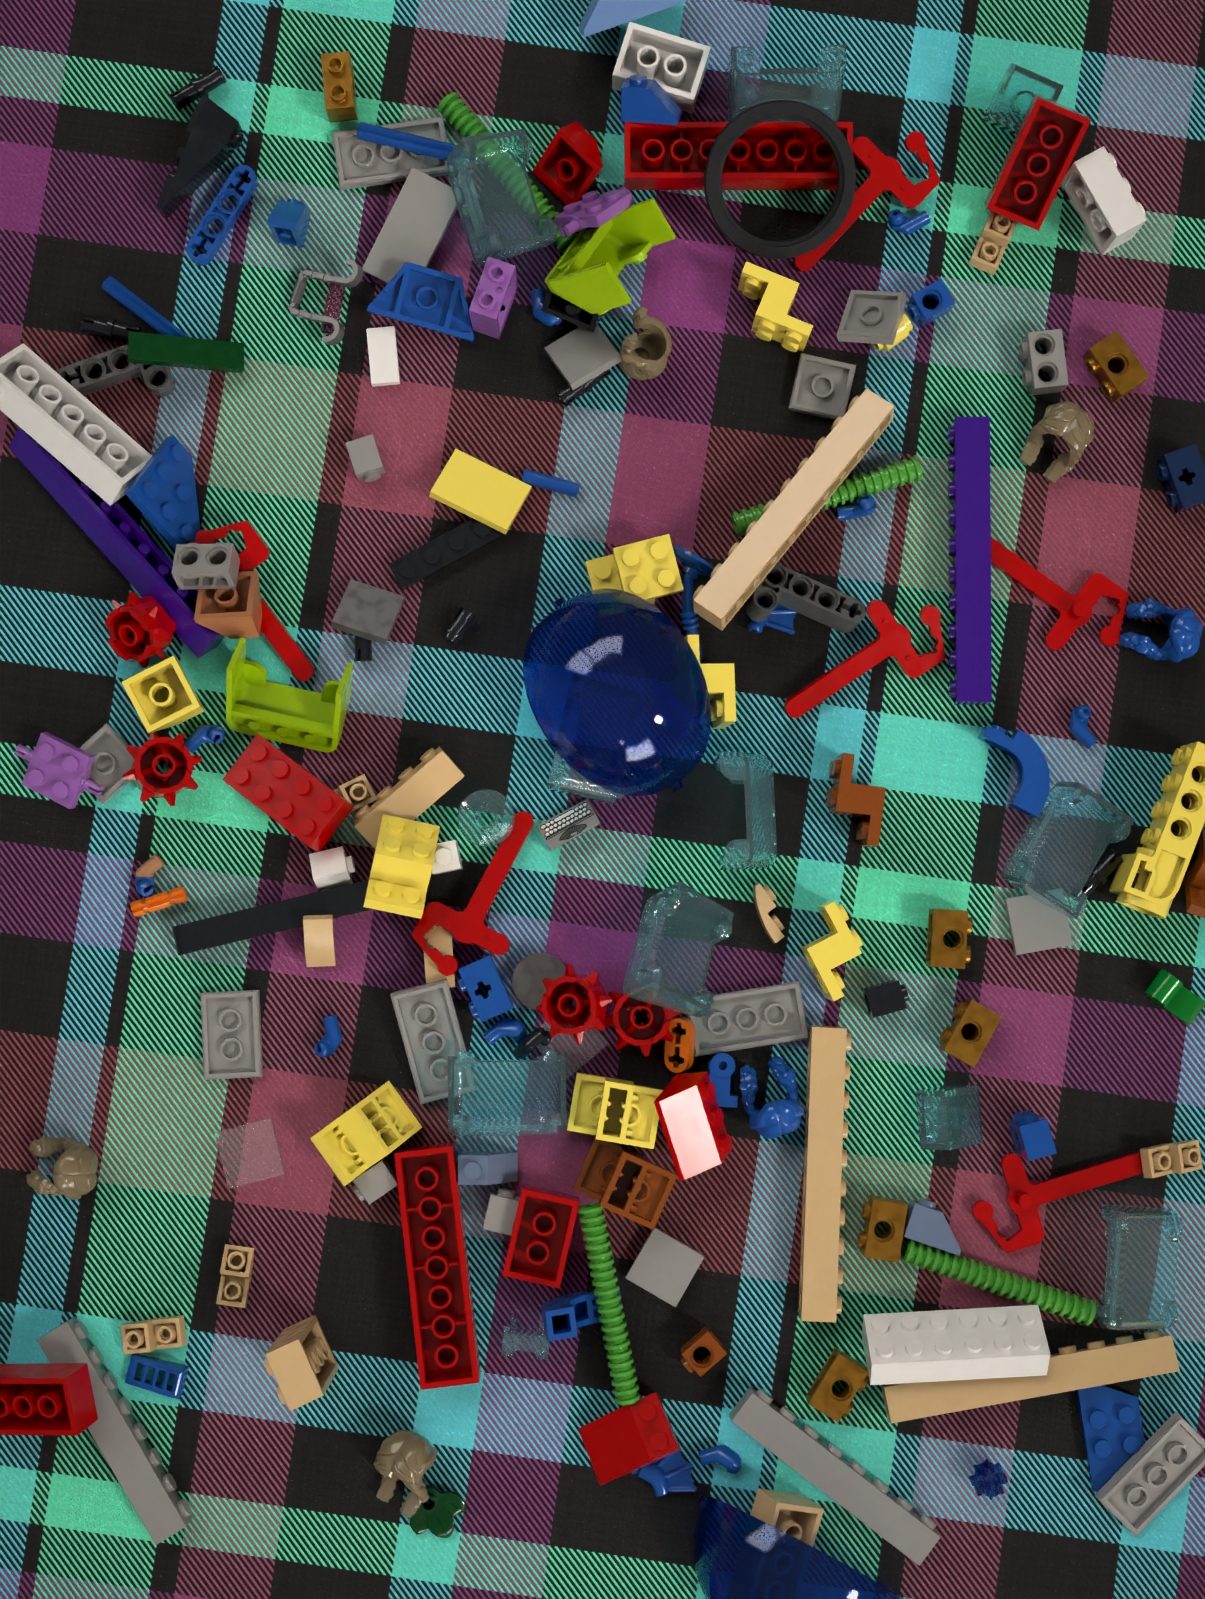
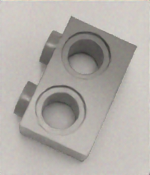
(1052, 362)
(206, 566)

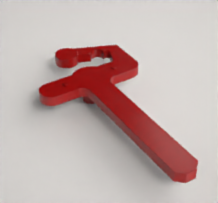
(884, 175)
(1071, 609)
(272, 628)
(892, 640)
(469, 924)
(1026, 1197)

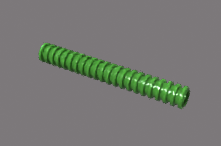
(469, 126)
(849, 489)
(999, 1281)
(609, 1304)

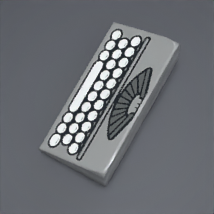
(568, 824)

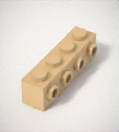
(411, 795)

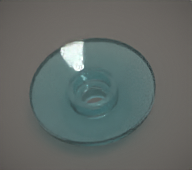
(471, 815)

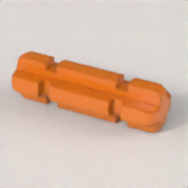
(159, 901)

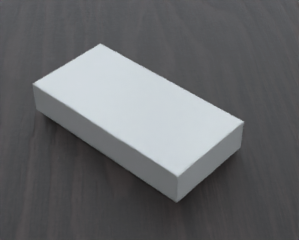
(383, 356)

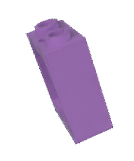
(494, 290)

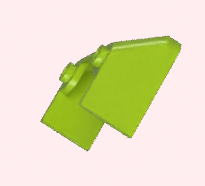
(597, 255)
(284, 711)

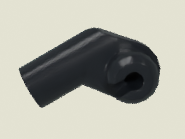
(531, 1041)

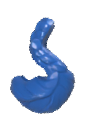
(1183, 630)
(777, 1116)

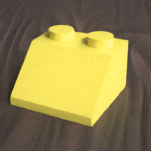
(163, 695)

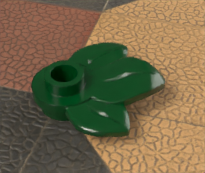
(438, 1514)

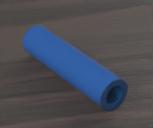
(550, 483)

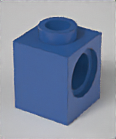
(938, 294)

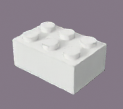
(669, 59)
(1103, 200)

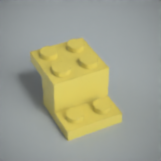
(772, 314)
(639, 568)
(720, 686)
(402, 866)
(832, 950)
(614, 1110)
(366, 1133)

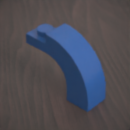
(1031, 768)
(569, 1312)

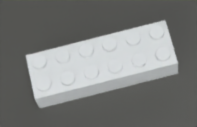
(68, 425)
(955, 1345)

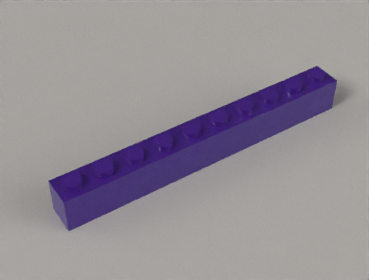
(119, 540)
(971, 561)

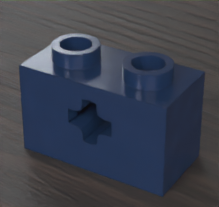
(1183, 464)

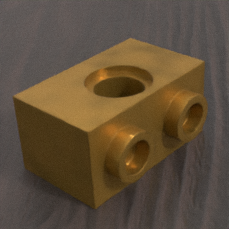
(339, 86)
(1115, 350)
(938, 924)
(984, 1025)
(889, 1244)
(837, 1367)

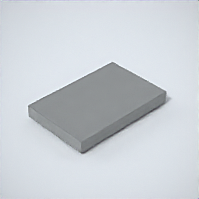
(231, 1034)

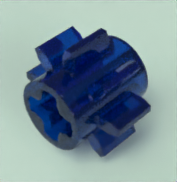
(988, 1479)

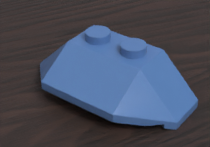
(611, 13)

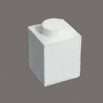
(447, 857)
(331, 868)

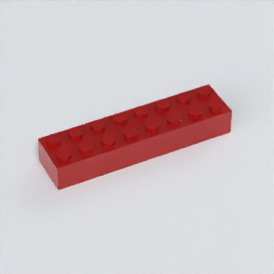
(761, 159)
(437, 1266)

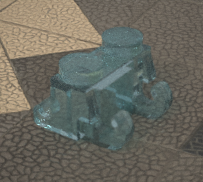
(524, 1340)

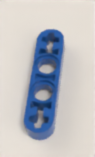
(218, 213)

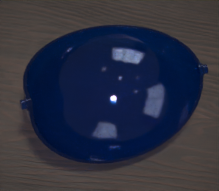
(618, 692)
(753, 1560)

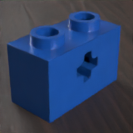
(487, 972)
(1031, 1135)

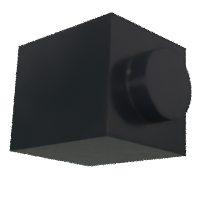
(885, 998)

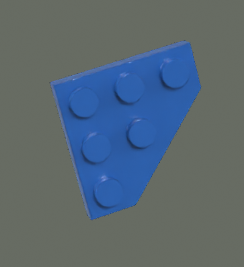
(168, 493)

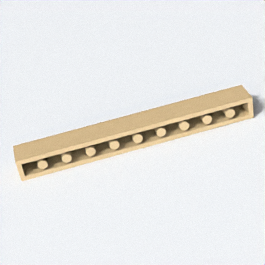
(793, 509)
(823, 1174)
(1066, 1372)

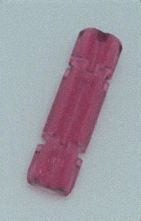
(332, 306)

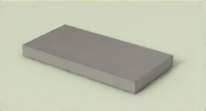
(374, 164)
(412, 226)
(751, 1019)
(429, 1035)
(1154, 1474)

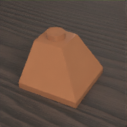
(232, 611)

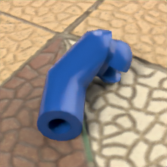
(508, 1028)
(722, 1455)

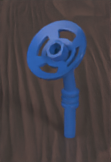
(692, 569)

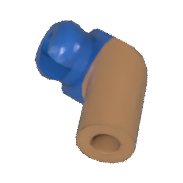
(145, 875)

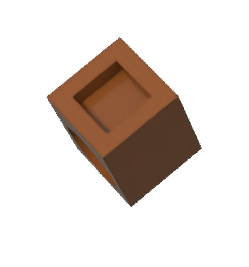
(706, 1339)

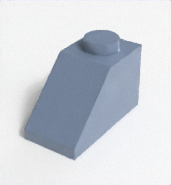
(487, 1167)
(929, 1226)

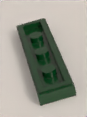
(185, 352)

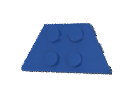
(426, 300)
(1109, 1429)

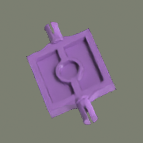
(593, 210)
(58, 770)

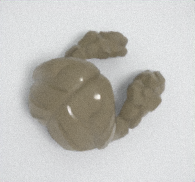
(645, 353)
(1064, 421)
(73, 1170)
(406, 1458)

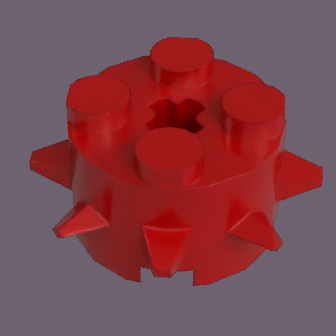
(139, 629)
(169, 752)
(558, 1007)
(639, 1034)

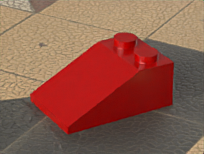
(629, 1438)

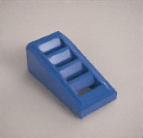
(161, 1388)

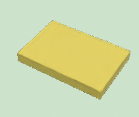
(480, 491)

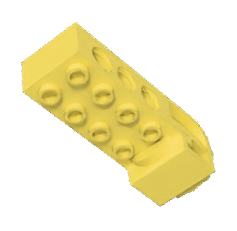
(1165, 854)

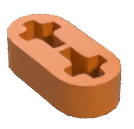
(685, 1042)

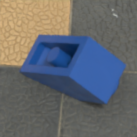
(647, 102)
(289, 222)

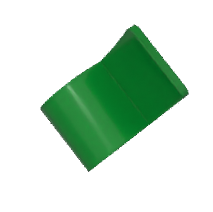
(1174, 997)

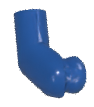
(907, 225)
(537, 298)
(865, 507)
(1078, 725)
(204, 734)
(331, 1039)

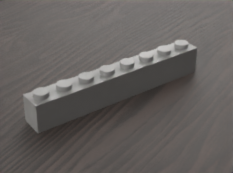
(121, 1437)
(835, 1475)

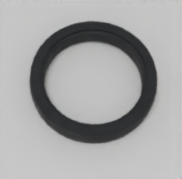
(845, 186)

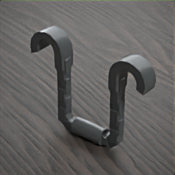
(298, 293)

